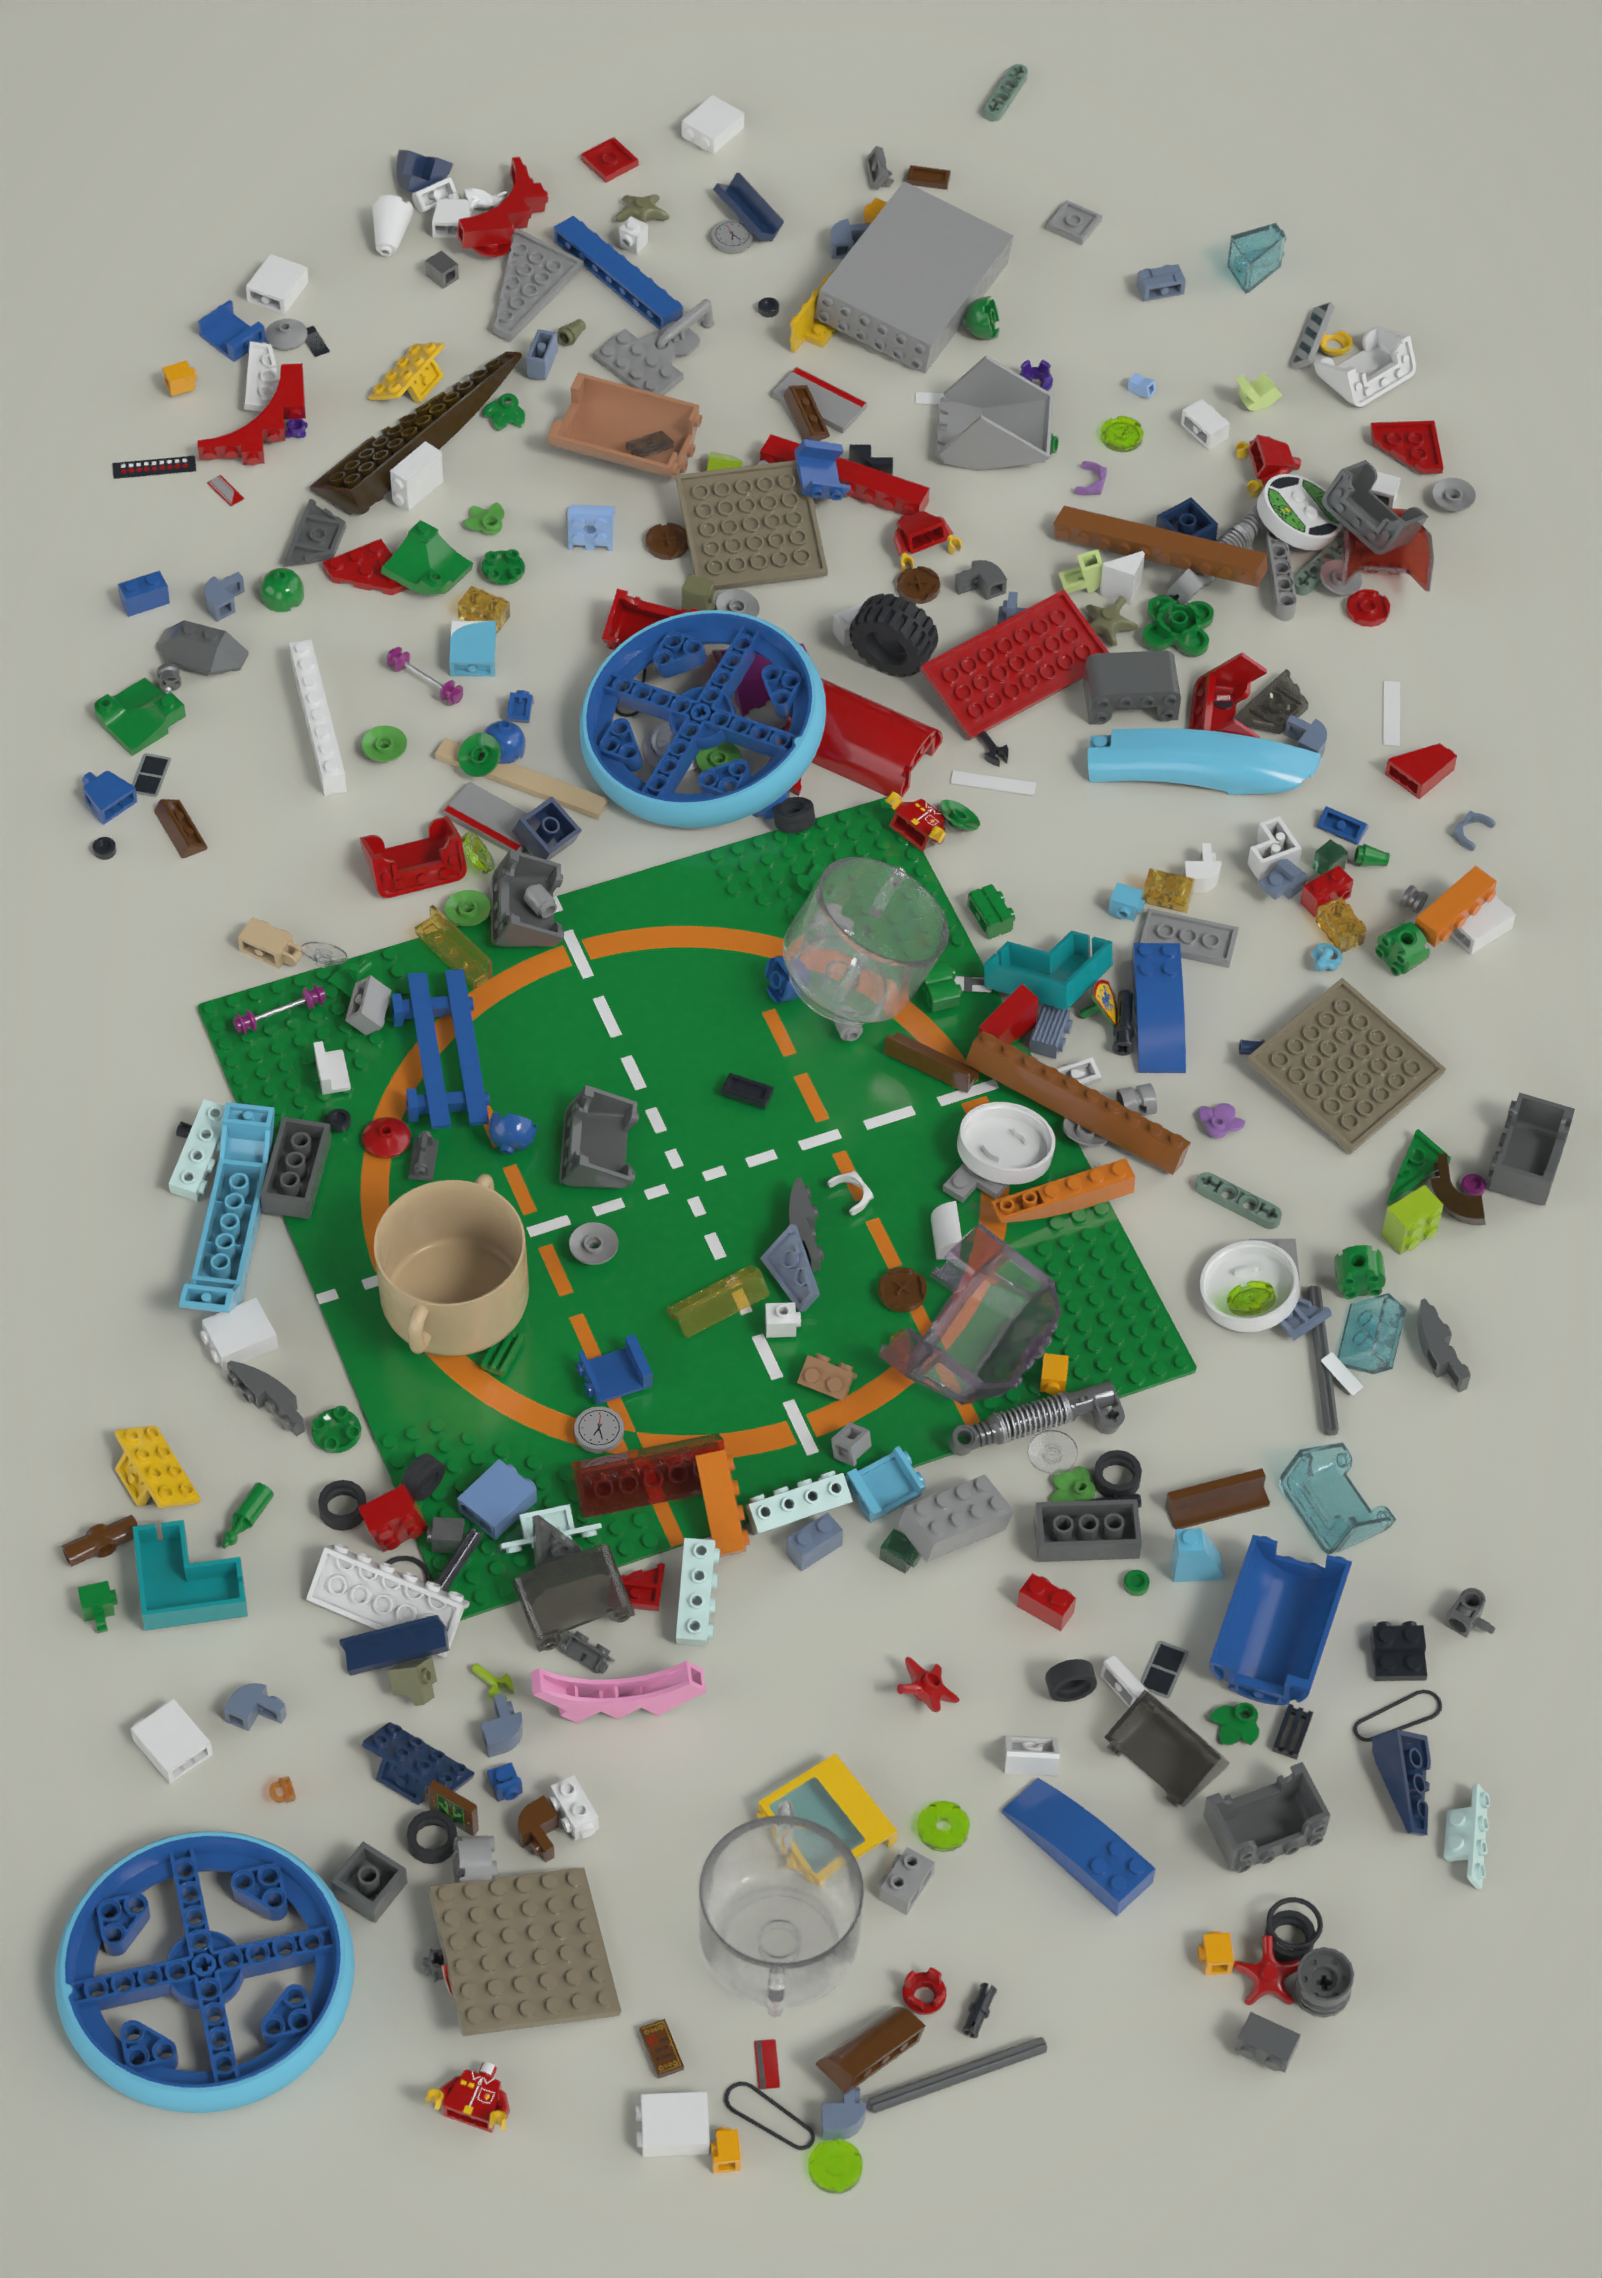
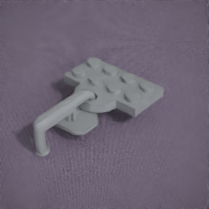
(649, 360)

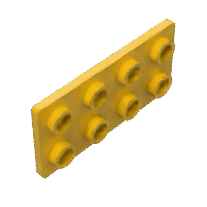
(807, 328)
(413, 372)
(152, 1469)

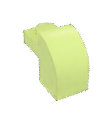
(1259, 393)
(1086, 575)

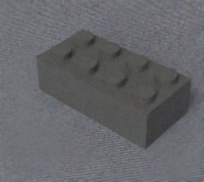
(296, 1168)
(1087, 1530)

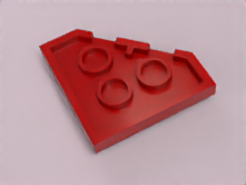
(1411, 443)
(363, 568)

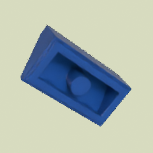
(1342, 825)

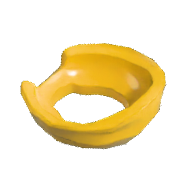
(1342, 338)

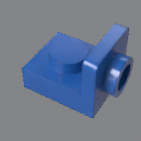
(520, 706)
(505, 1782)

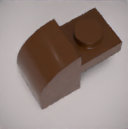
(534, 1823)

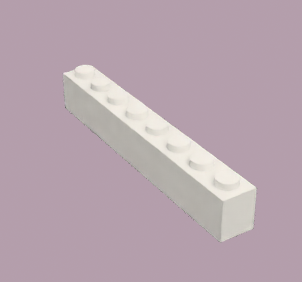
(318, 717)

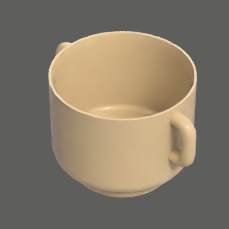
(452, 1267)

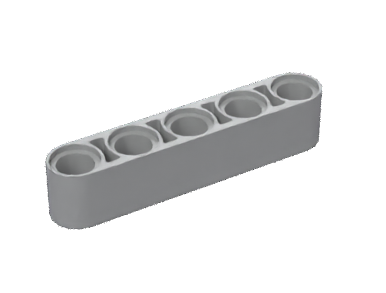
(1280, 577)

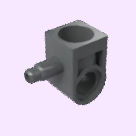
(1464, 1617)

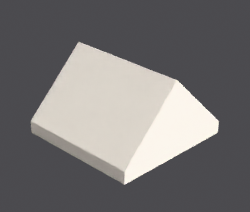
(1122, 577)
(1031, 1755)

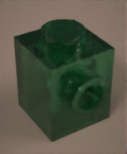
(1329, 857)
(899, 1552)

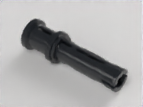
(1123, 1030)

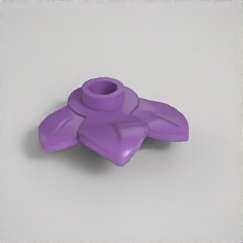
(1220, 1120)

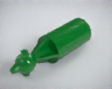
(248, 1512)

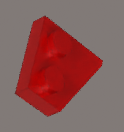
(645, 1587)

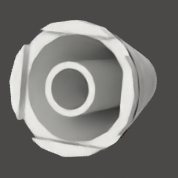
(390, 222)

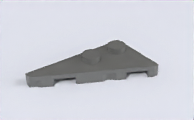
(550, 1542)

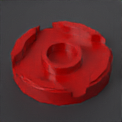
(1368, 608)

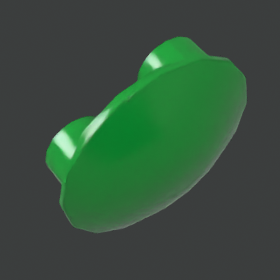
(503, 566)
(336, 1430)

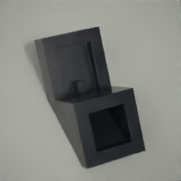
(862, 455)

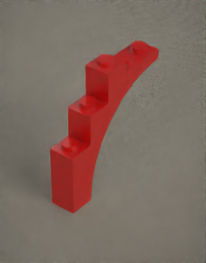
(498, 224)
(266, 427)

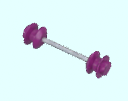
(402, 660)
(249, 1021)

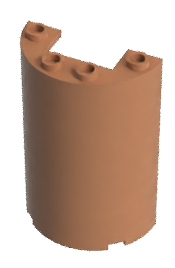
(610, 414)

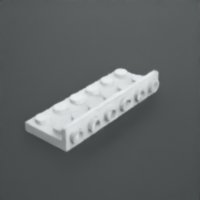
(379, 1594)

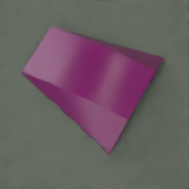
(751, 690)

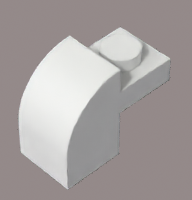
(1205, 872)

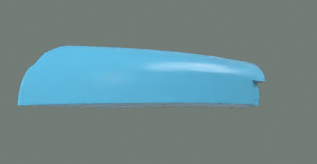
(1200, 759)

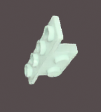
(557, 1516)
(1467, 1835)

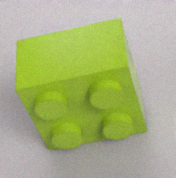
(1412, 1220)

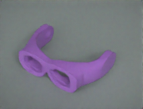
(1098, 486)

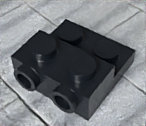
(1398, 1652)

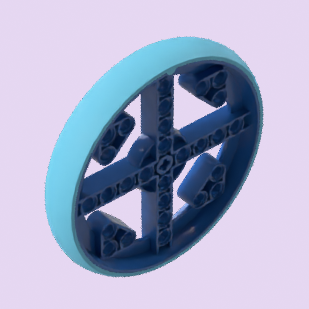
(702, 719)
(290, 2050)

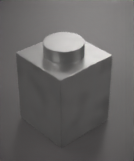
(442, 269)
(446, 1534)

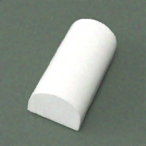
(429, 196)
(1083, 1071)
(1121, 1680)

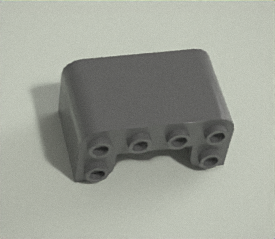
(1365, 514)
(1131, 682)
(1530, 1148)
(1268, 1820)

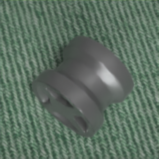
(169, 677)
(1414, 899)

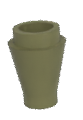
(569, 333)

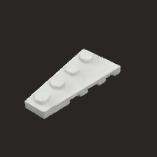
(261, 377)

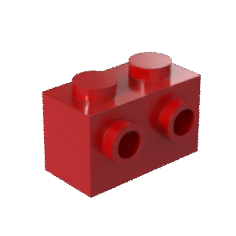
(1326, 888)
(1046, 1601)

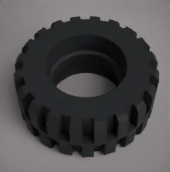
(893, 635)

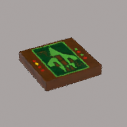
(460, 1809)

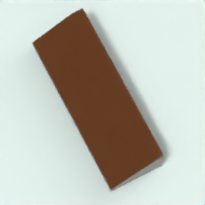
(805, 413)
(179, 827)

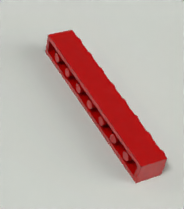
(865, 482)

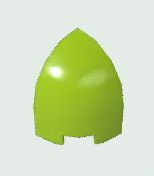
(722, 461)

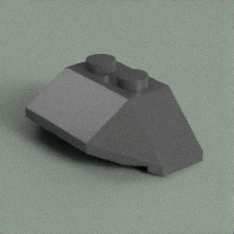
(201, 648)

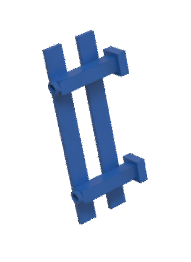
(423, 1010)

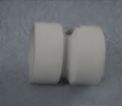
(1140, 1100)

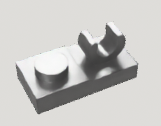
(877, 169)

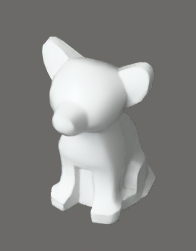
(481, 199)

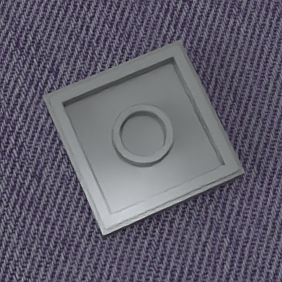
(1073, 222)

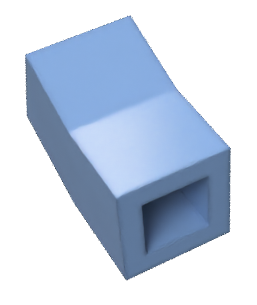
(1141, 386)

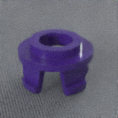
(1041, 373)

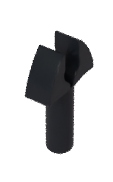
(994, 750)

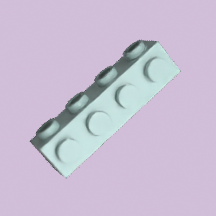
(199, 1153)
(798, 1503)
(696, 1592)

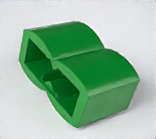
(941, 987)

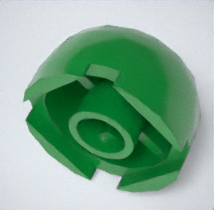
(982, 318)
(281, 590)

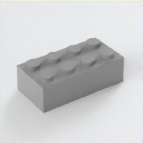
(955, 1518)

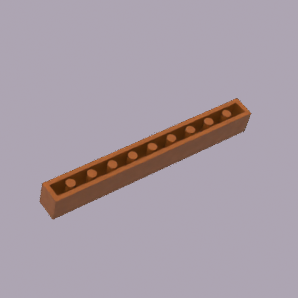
(1161, 546)
(1078, 1102)

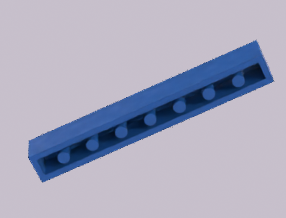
(617, 273)

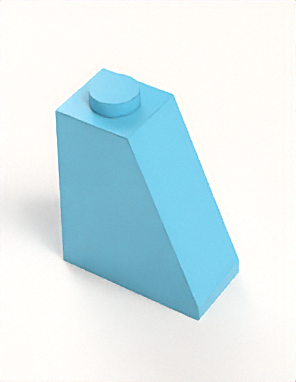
(1195, 1557)

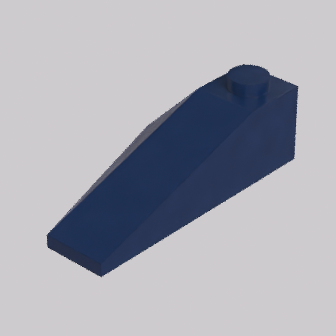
(1403, 1763)

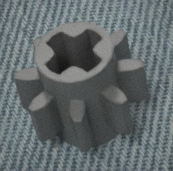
(433, 1964)

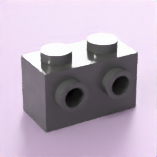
(1267, 2042)

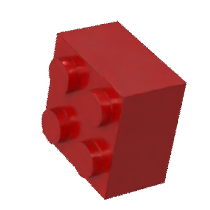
(393, 1518)

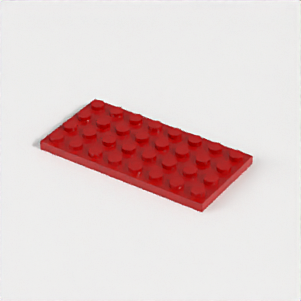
(1014, 664)

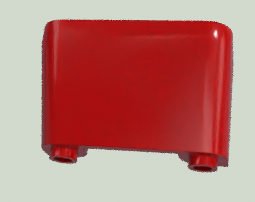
(631, 615)
(416, 863)

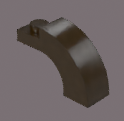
(1457, 1205)

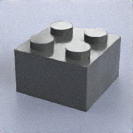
(369, 1882)

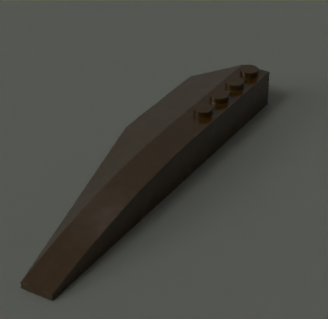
(365, 473)

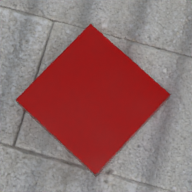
(609, 159)

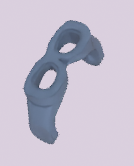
(1471, 817)

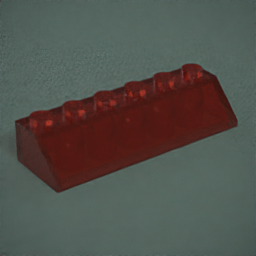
(641, 1475)

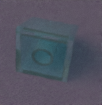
(1256, 255)

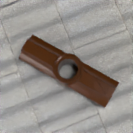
(100, 1541)

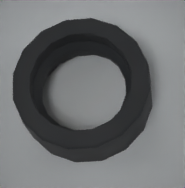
(1120, 1458)
(340, 1488)
(1071, 1680)
(425, 1819)
(1295, 1919)

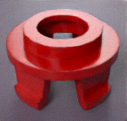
(930, 1980)

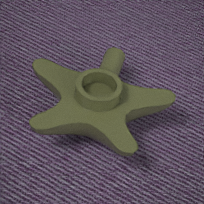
(641, 208)
(1109, 621)

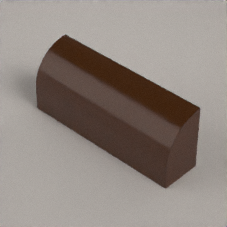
(872, 2048)

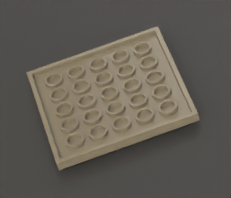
(750, 525)
(1346, 1065)
(523, 1951)

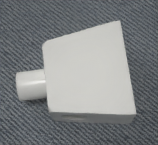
(447, 214)

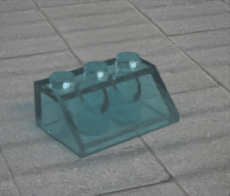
(1372, 1334)

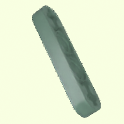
(1008, 93)
(1316, 564)
(1236, 1203)

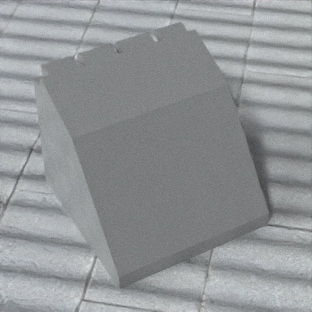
(994, 419)

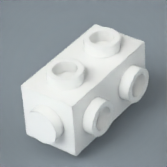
(574, 1807)

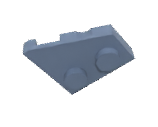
(1304, 1318)

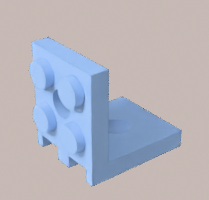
(590, 536)

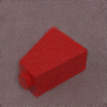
(1421, 768)
(1013, 1017)

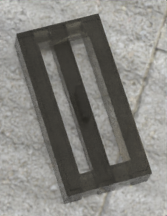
(650, 444)

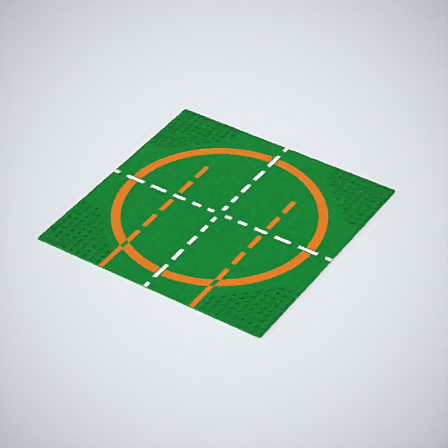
(658, 1005)

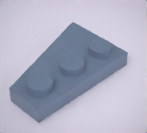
(791, 1268)

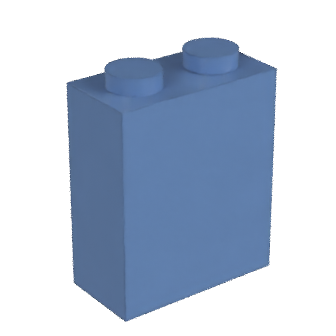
(497, 1499)

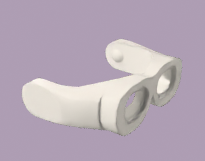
(855, 1179)

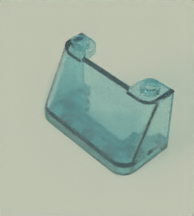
(1329, 1501)

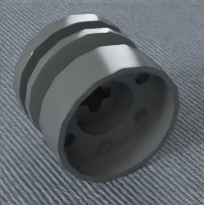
(1326, 1968)

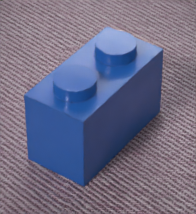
(144, 593)

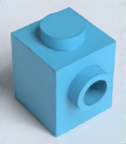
(1126, 902)

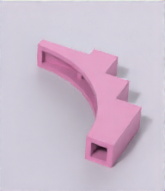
(618, 1697)

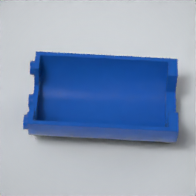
(1277, 1624)

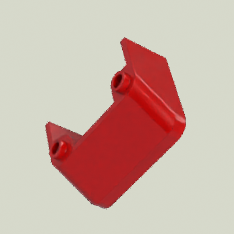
(1233, 677)

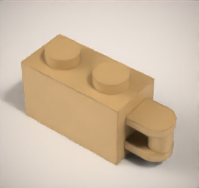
(269, 944)

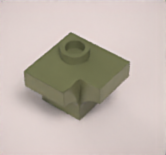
(414, 1680)

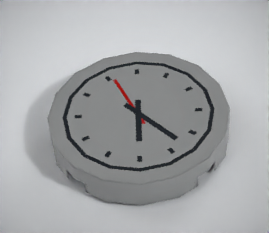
(731, 236)
(599, 1429)

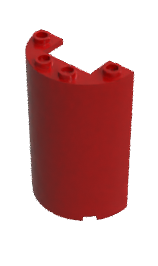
(871, 741)

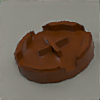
(667, 541)
(918, 584)
(902, 1289)

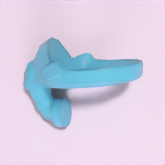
(1322, 960)

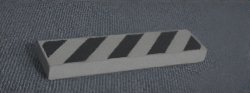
(1312, 335)

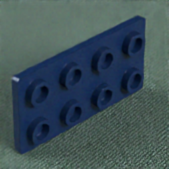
(412, 1765)

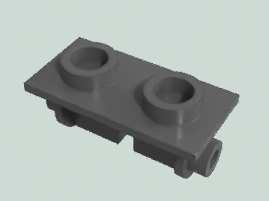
(423, 1157)
(596, 1656)

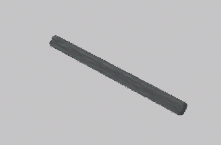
(1324, 1375)
(957, 2075)

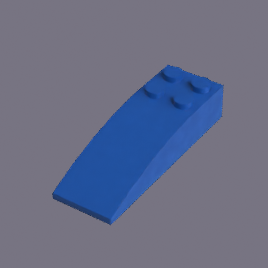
(1159, 1007)
(1081, 1845)

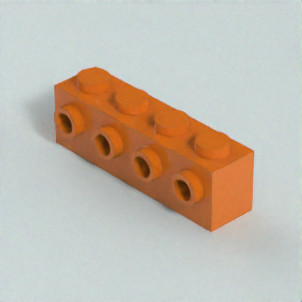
(1456, 905)
(721, 1502)

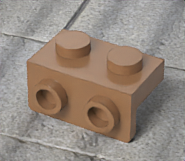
(826, 1377)

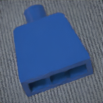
(107, 795)

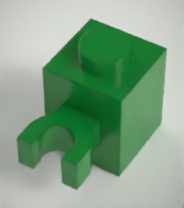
(97, 1603)

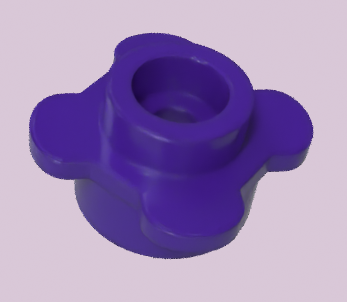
(296, 428)

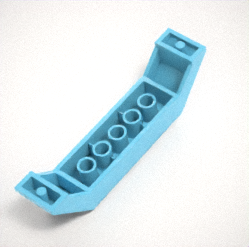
(232, 1211)

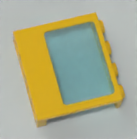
(837, 1802)

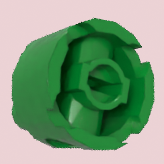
(1402, 947)
(1360, 1271)

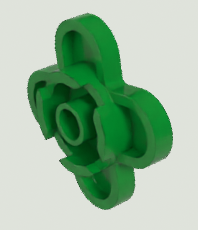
(1178, 625)

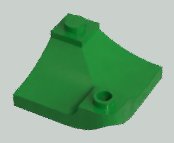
(426, 562)
(139, 715)

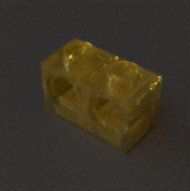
(483, 606)
(1168, 890)
(1341, 925)

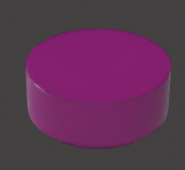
(1473, 1185)

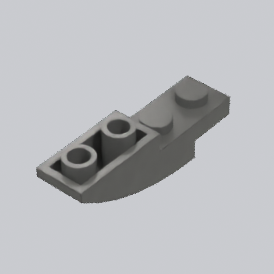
(803, 1216)
(1435, 1342)
(266, 1390)

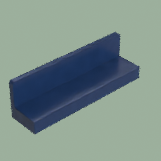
(750, 207)
(395, 1644)

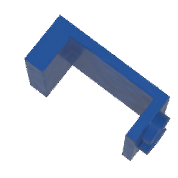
(229, 332)
(818, 469)
(616, 1372)

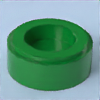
(1136, 1583)

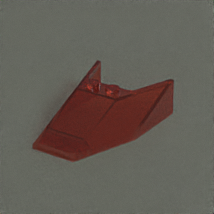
(1411, 559)

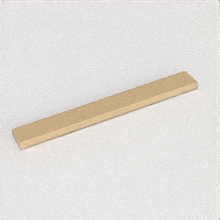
(533, 783)

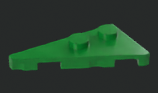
(1416, 1166)

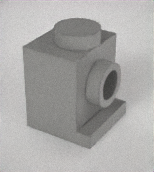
(850, 1443)

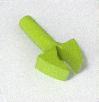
(494, 1682)

